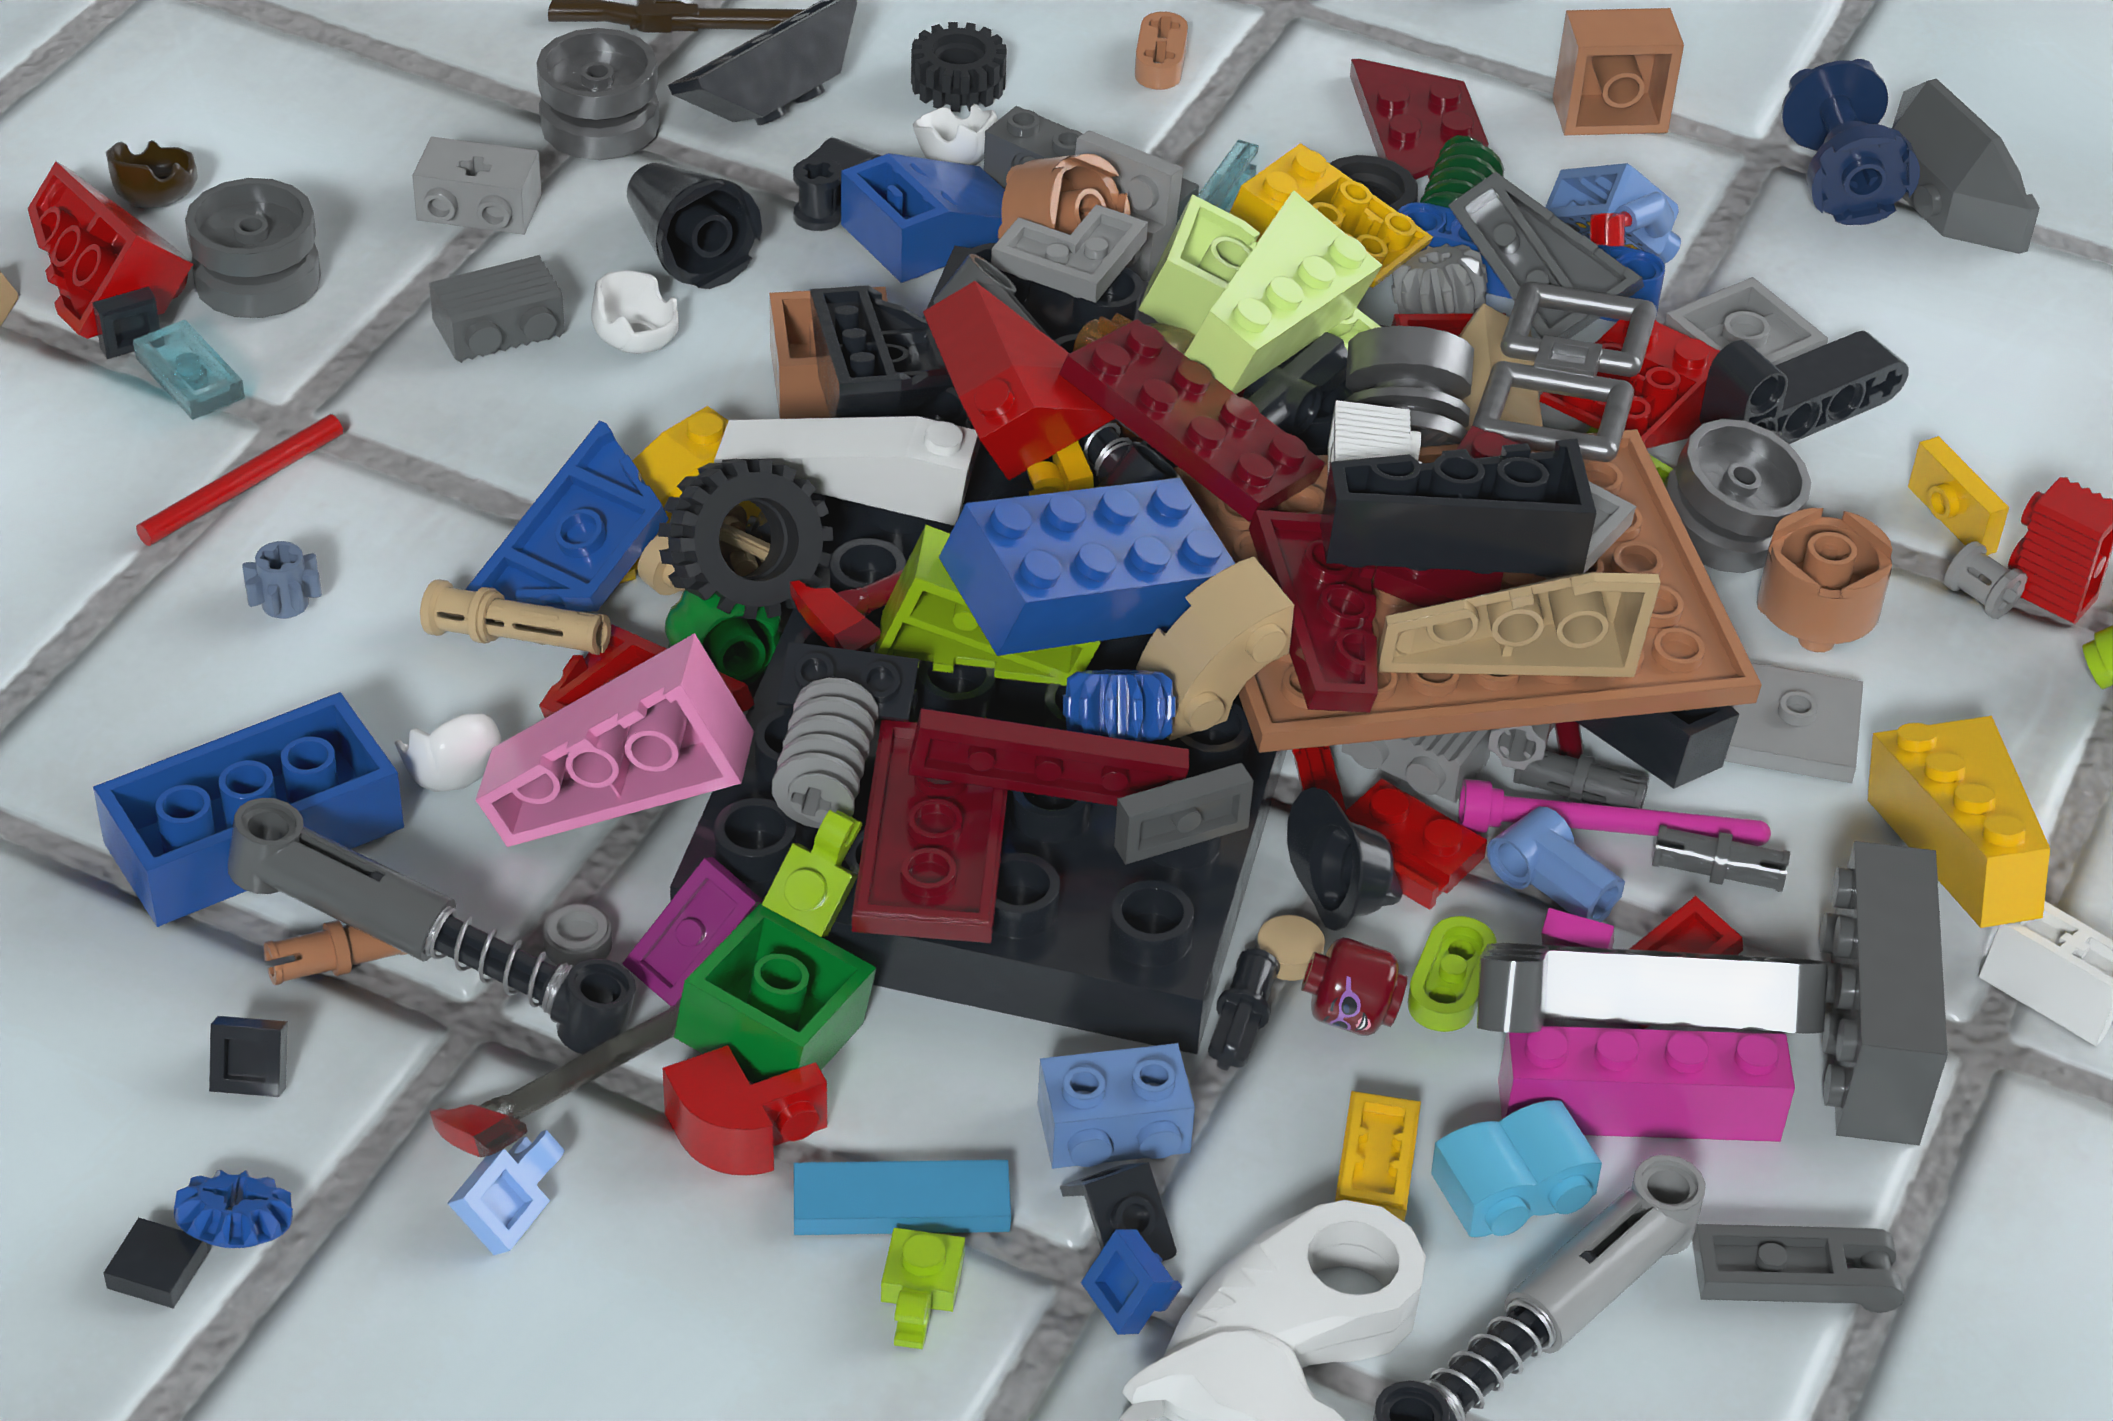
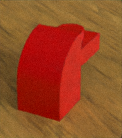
(735, 1123)

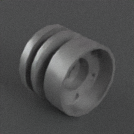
(1417, 372)

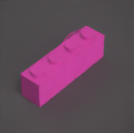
(1653, 1081)

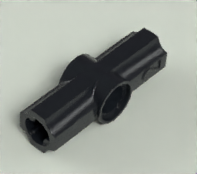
(1295, 389)

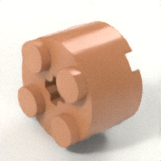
(1060, 191)
(1825, 577)

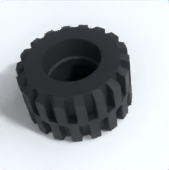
(793, 525)

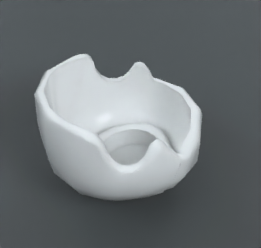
(951, 138)
(632, 313)
(452, 754)

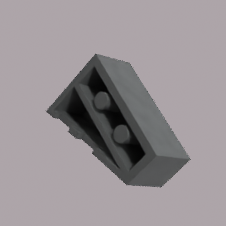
(1532, 245)

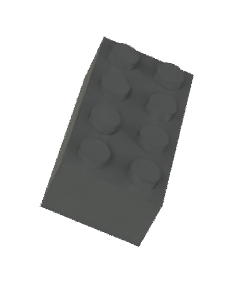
(1884, 993)

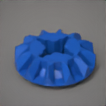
(257, 1213)

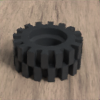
(958, 66)

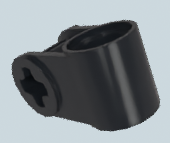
(821, 183)

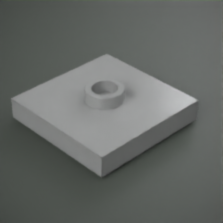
(1800, 724)

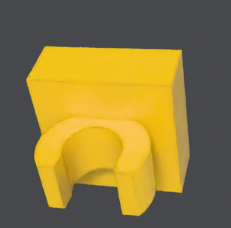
(1066, 472)

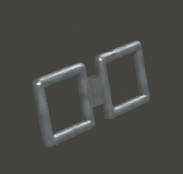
(1568, 367)

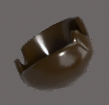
(152, 177)

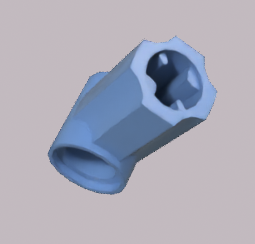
(1543, 853)

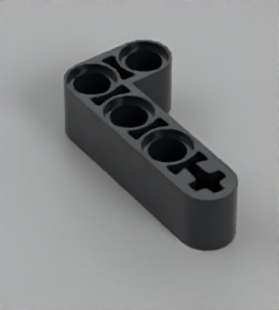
(1804, 391)

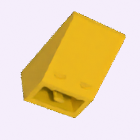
(1346, 203)

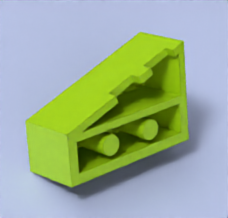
(934, 624)

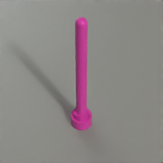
(1487, 807)

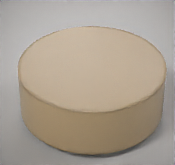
(1292, 943)

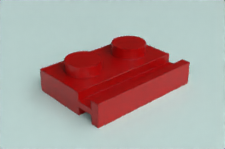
(1426, 846)

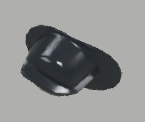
(1338, 861)

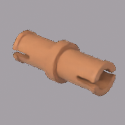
(326, 950)

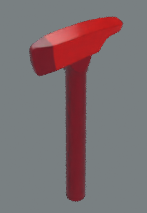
(842, 615)

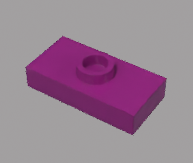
(690, 929)

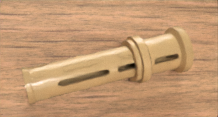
(488, 616)

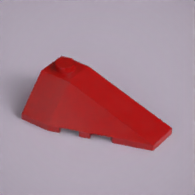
(99, 250)
(1009, 380)

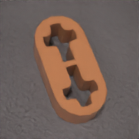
(1162, 41)

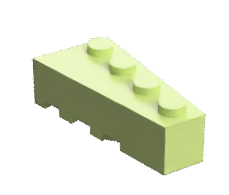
(1284, 296)

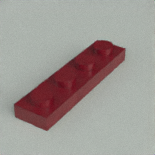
(1039, 758)

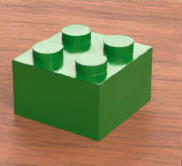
(774, 997)

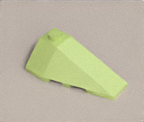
(1200, 264)

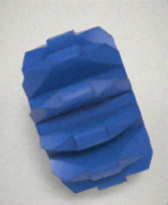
(1120, 704)

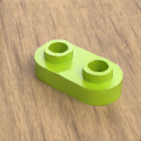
(1447, 974)

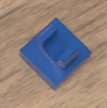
(1129, 1282)

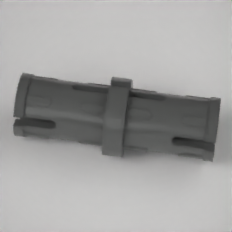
(1584, 781)
(1721, 858)

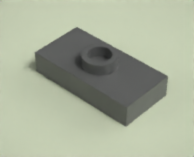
(1183, 813)

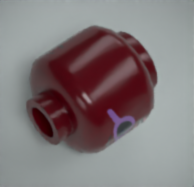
(1355, 986)

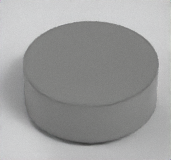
(577, 934)

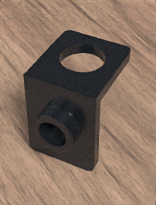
(1125, 1200)

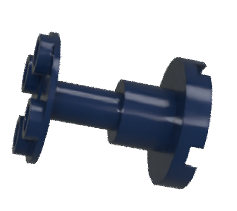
(1857, 162)

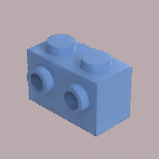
(1115, 1106)

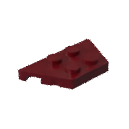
(1413, 113)

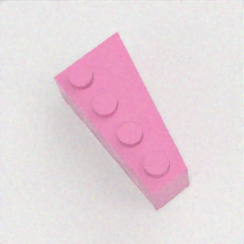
(620, 750)

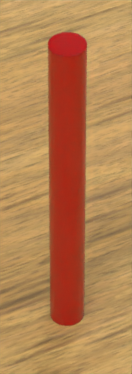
(239, 480)

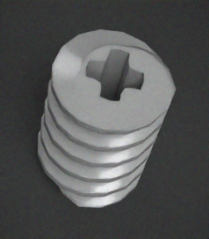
(824, 750)

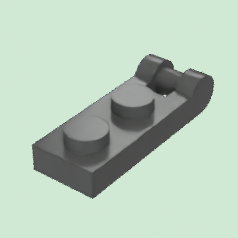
(1797, 1265)

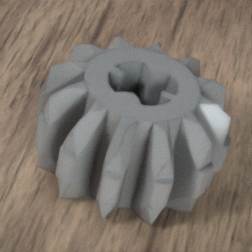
(1441, 281)

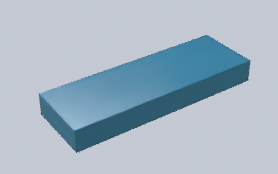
(902, 1195)

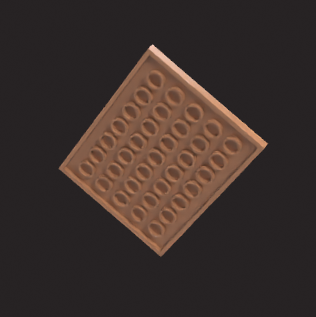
(1684, 664)

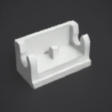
(2056, 970)

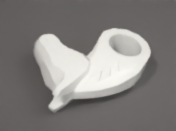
(1271, 1316)

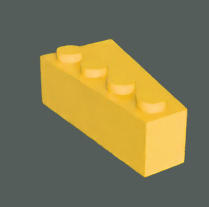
(1961, 795)

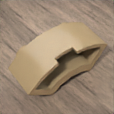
(1220, 643)

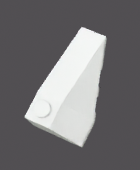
(875, 461)

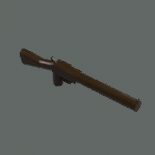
(666, 15)

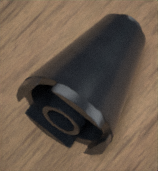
(695, 223)

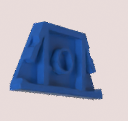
(578, 531)

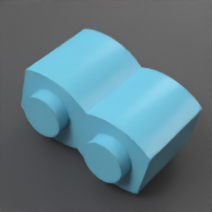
(1516, 1169)

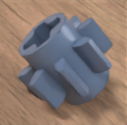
(282, 579)

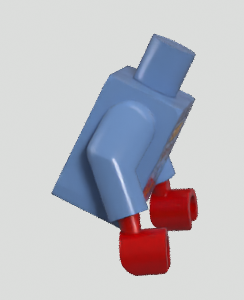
(1616, 208)

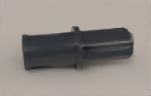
(1243, 1008)

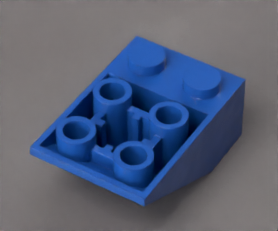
(919, 209)

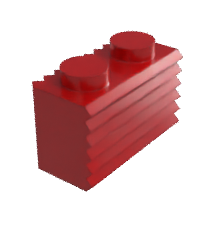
(2065, 548)

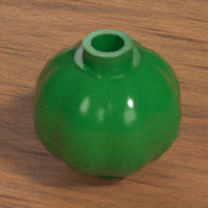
(733, 644)

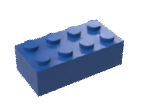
(1081, 563)
(176, 817)

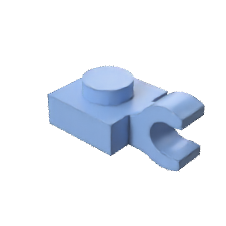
(503, 1192)

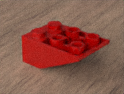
(1665, 390)

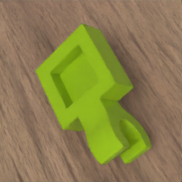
(813, 882)
(920, 1276)

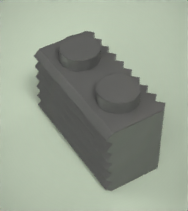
(497, 308)

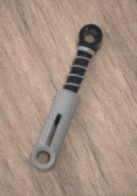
(1564, 1293)

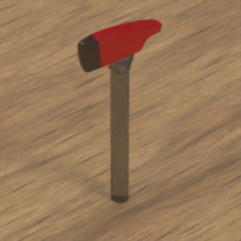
(497, 1122)

